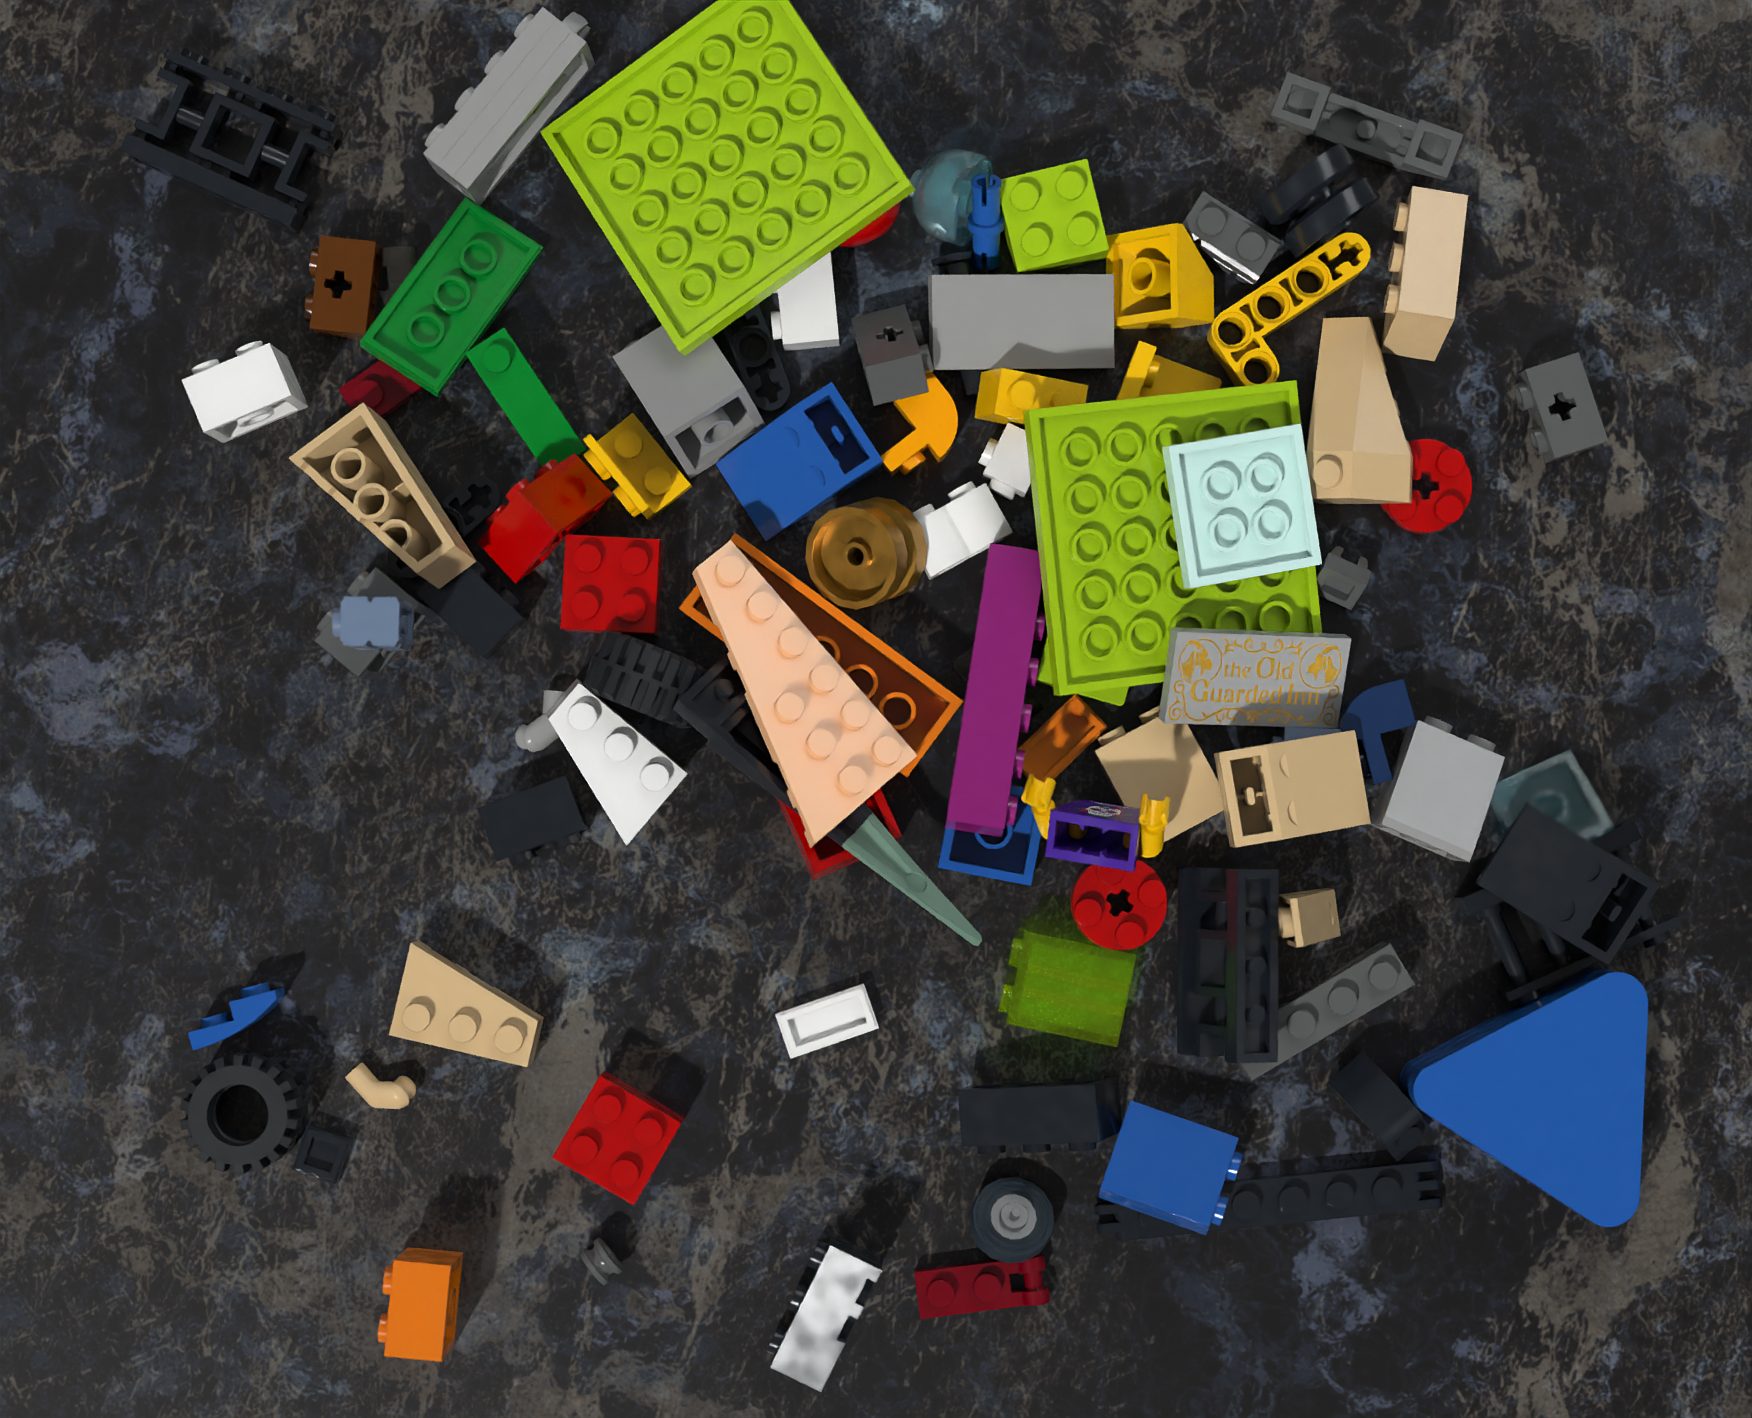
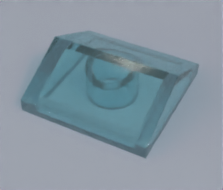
(1556, 789)

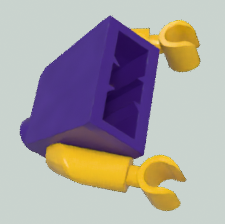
(1097, 830)

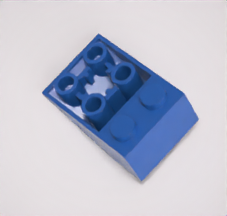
(800, 462)

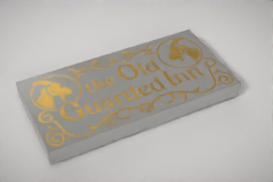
(1254, 678)

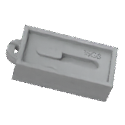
(511, 103)

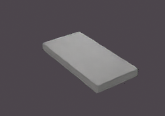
(1021, 321)

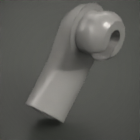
(539, 732)

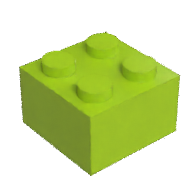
(1052, 219)

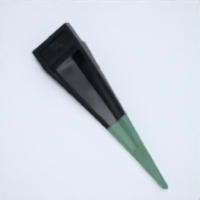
(724, 717)

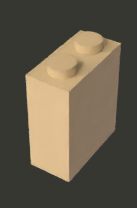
(1161, 763)

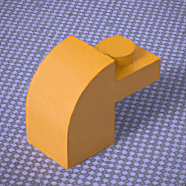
(934, 426)

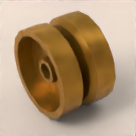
(866, 552)

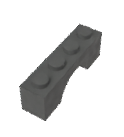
(1335, 1002)

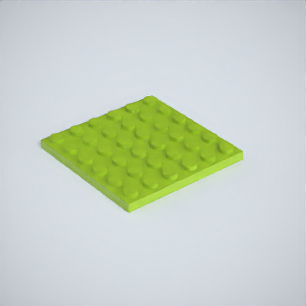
(726, 164)
(1112, 538)

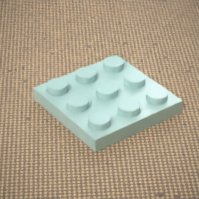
(1242, 505)

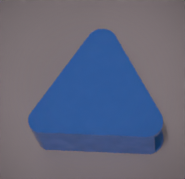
(1551, 1091)

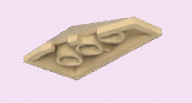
(1355, 425)

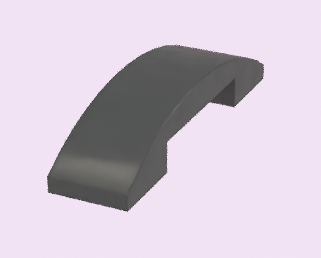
(1366, 130)

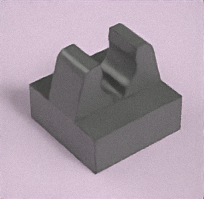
(1341, 579)

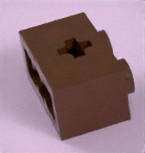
(356, 310)

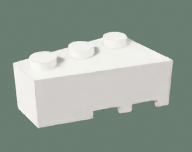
(615, 758)

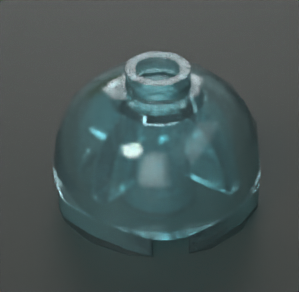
(945, 193)

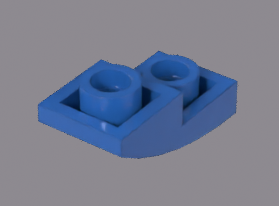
(252, 1007)

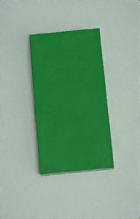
(451, 297)

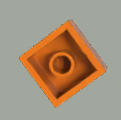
(421, 1304)

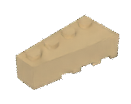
(380, 487)

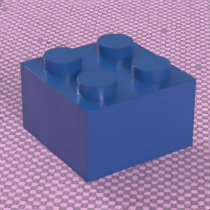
(995, 857)

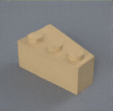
(1424, 274)
(460, 1012)

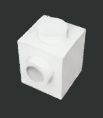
(1007, 463)

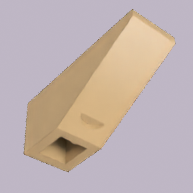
(1308, 917)

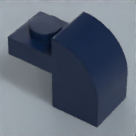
(1374, 713)

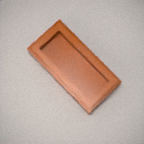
(1061, 739)

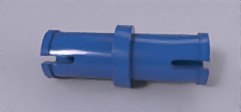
(986, 221)

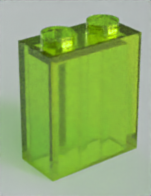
(1067, 987)

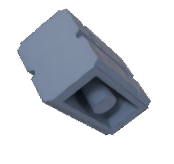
(374, 623)

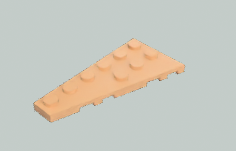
(809, 711)

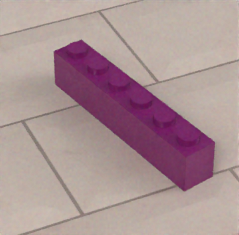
(996, 692)

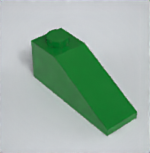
(524, 398)

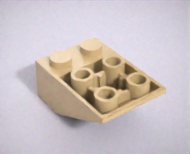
(1292, 788)

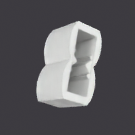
(961, 527)

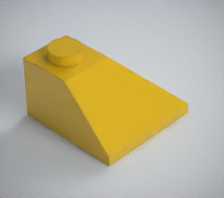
(1159, 279)

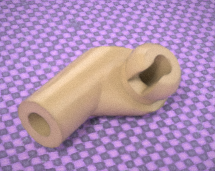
(381, 1093)

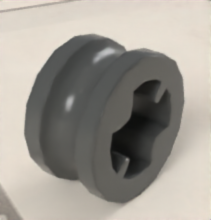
(601, 1261)

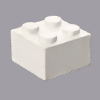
(244, 391)

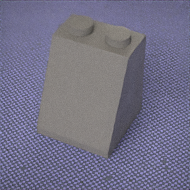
(690, 398)
(1438, 789)

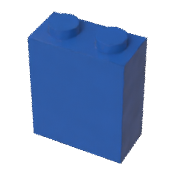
(1170, 1168)

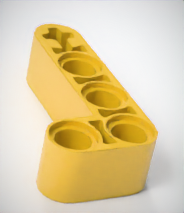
(1291, 303)

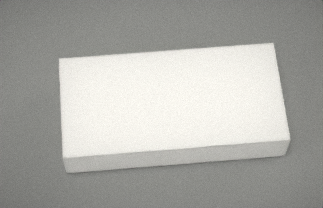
(827, 1020)

